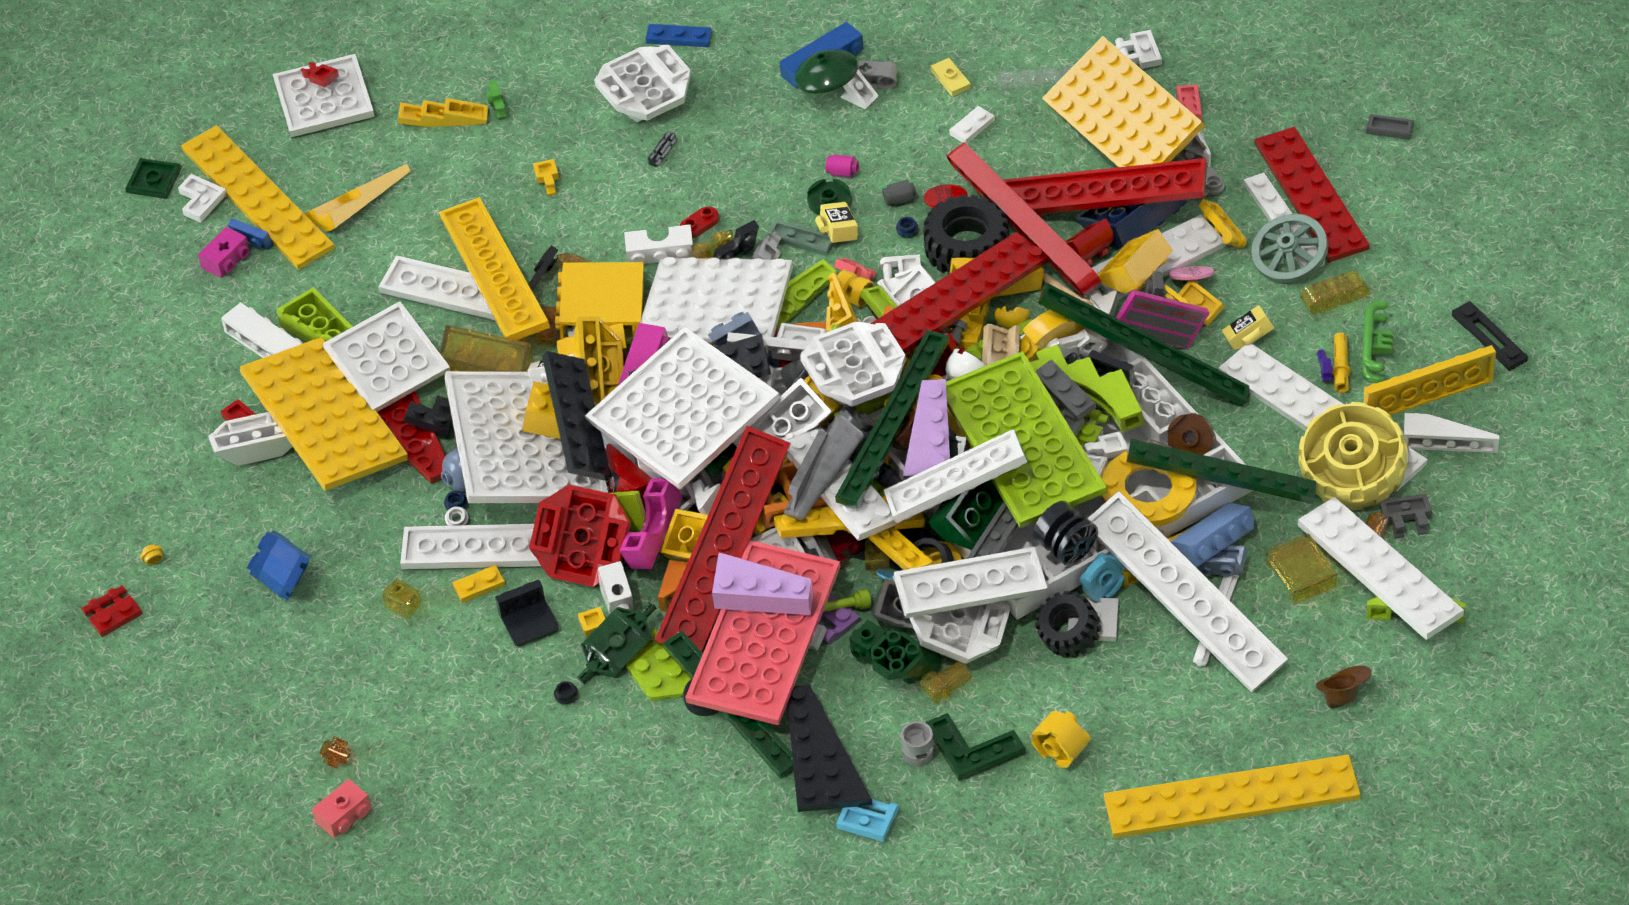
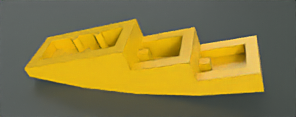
(436, 114)

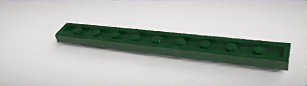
(1144, 344)
(891, 420)

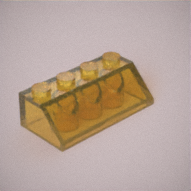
(482, 352)

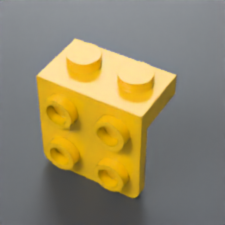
(1196, 295)

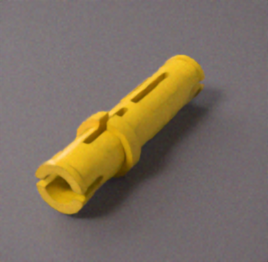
(1341, 368)

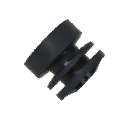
(1065, 532)

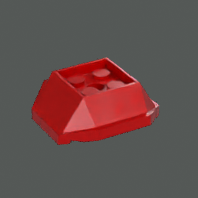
(558, 531)

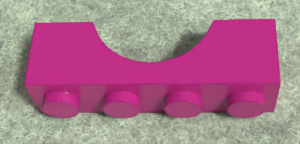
(660, 502)

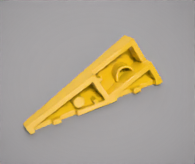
(343, 207)
(839, 307)

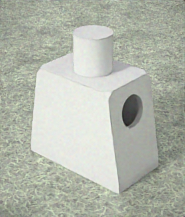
(615, 587)

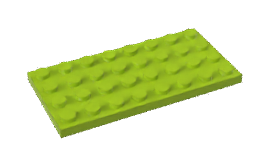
(1013, 397)

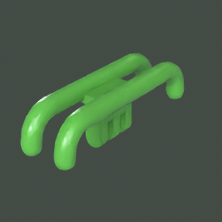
(1375, 341)

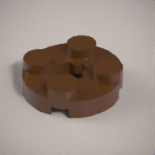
(1193, 423)

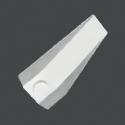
(793, 414)

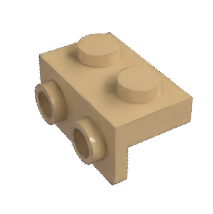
(999, 343)

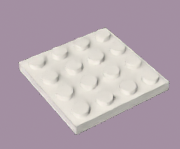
(316, 108)
(386, 357)

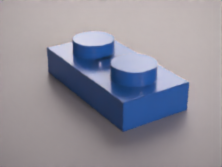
(255, 236)

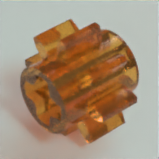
(335, 752)

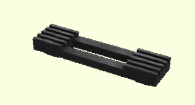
(546, 262)
(1510, 355)

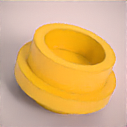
(152, 554)

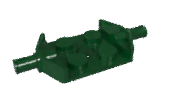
(610, 659)

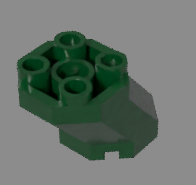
(903, 658)

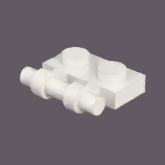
(1144, 49)

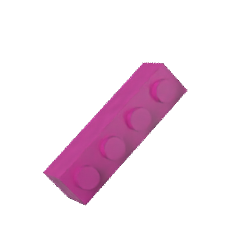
(646, 343)

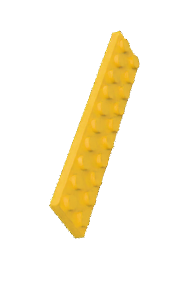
(258, 197)
(494, 270)
(1231, 796)

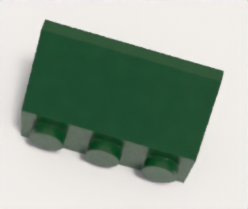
(967, 515)

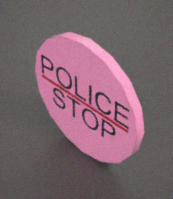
(1191, 273)

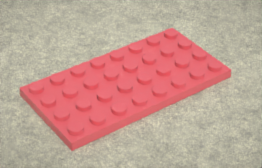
(758, 655)

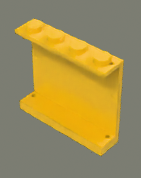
(600, 290)

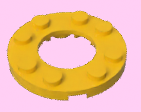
(1159, 512)

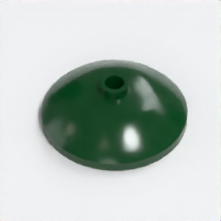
(826, 71)

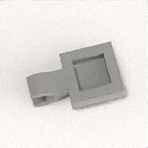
(767, 247)

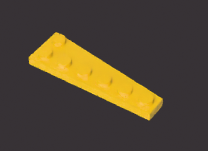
(825, 522)

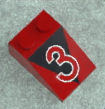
(625, 474)

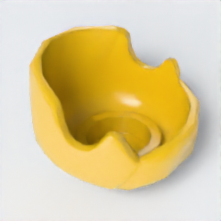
(1011, 318)

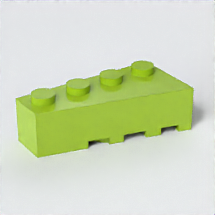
(311, 317)

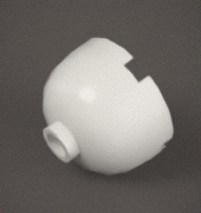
(961, 364)

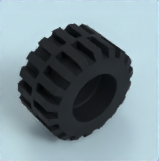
(1060, 609)

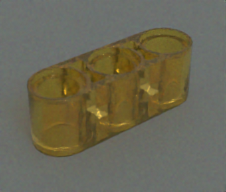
(1334, 292)

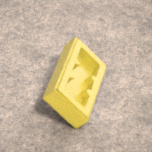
(950, 77)

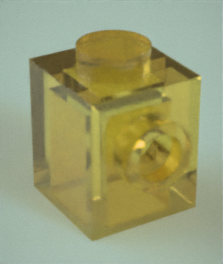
(401, 598)

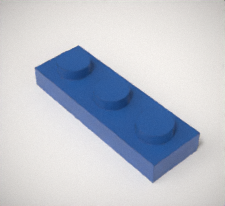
(678, 35)

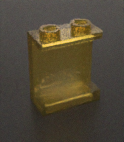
(1302, 568)

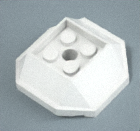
(644, 82)
(854, 362)
(963, 632)

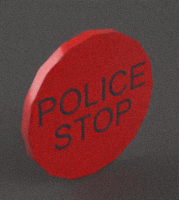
(941, 193)

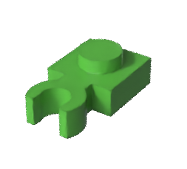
(494, 97)

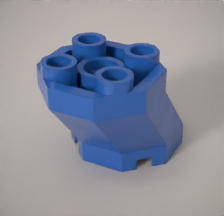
(279, 563)

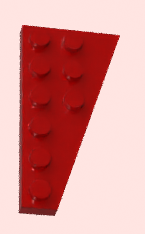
(420, 444)

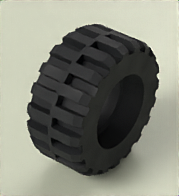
(958, 216)

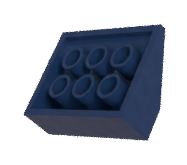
(1130, 220)

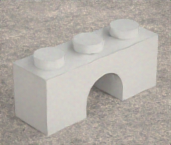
(642, 249)

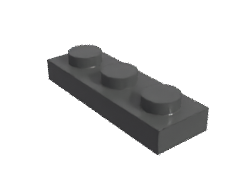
(1065, 390)

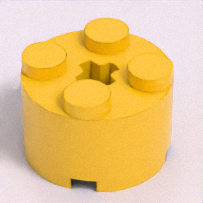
(1060, 738)

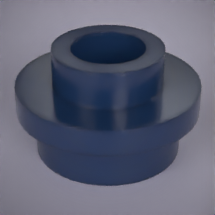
(907, 227)
(455, 496)

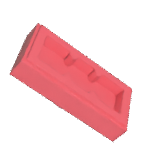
(1189, 97)

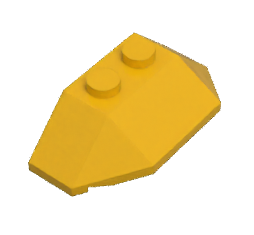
(602, 355)

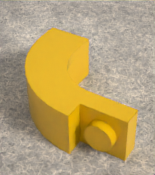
(1043, 330)

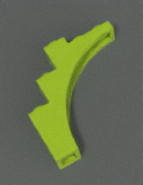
(1109, 391)

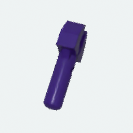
(1326, 366)

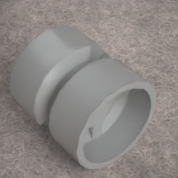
(917, 743)

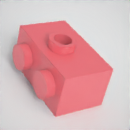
(341, 808)

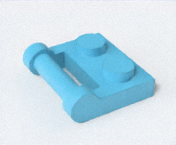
(867, 822)

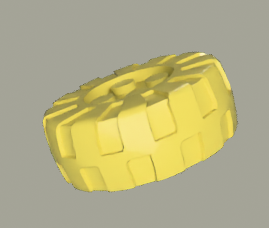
(1354, 455)

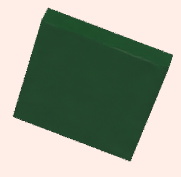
(153, 178)

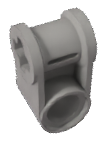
(879, 74)

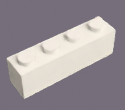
(257, 332)

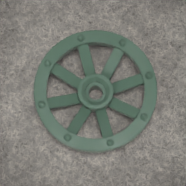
(1288, 246)

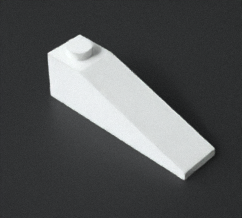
(1436, 433)

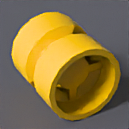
(853, 286)

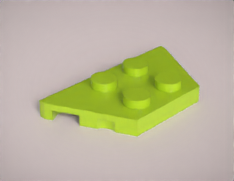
(657, 672)

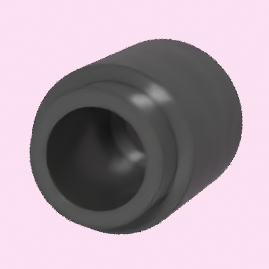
(899, 193)

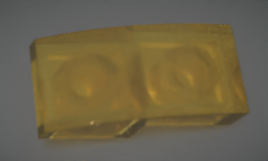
(706, 249)

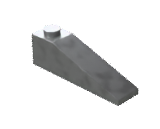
(888, 606)

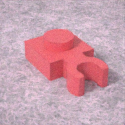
(857, 268)

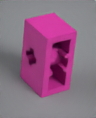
(224, 252)

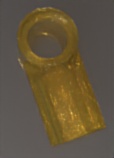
(940, 684)

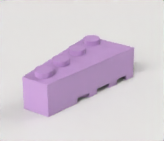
(930, 429)
(759, 588)

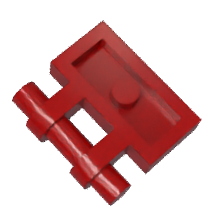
(114, 616)

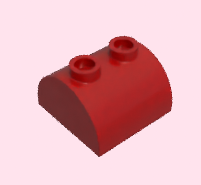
(1092, 241)

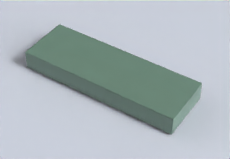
(802, 237)

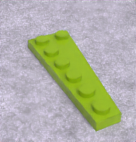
(804, 289)

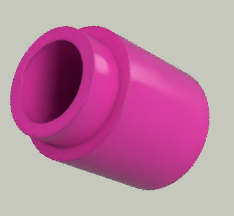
(842, 165)

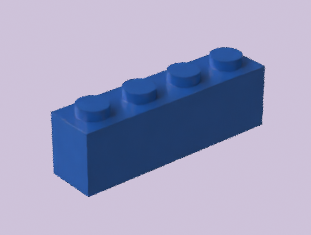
(842, 37)

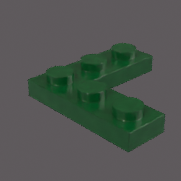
(970, 761)

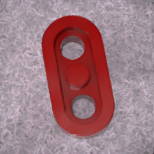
(702, 220)

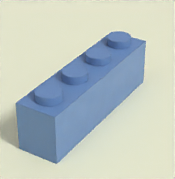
(1215, 533)

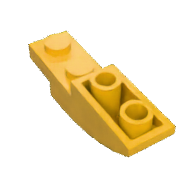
(975, 328)

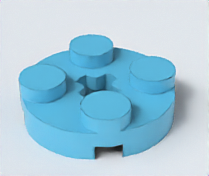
(1102, 566)

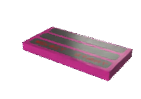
(1163, 318)

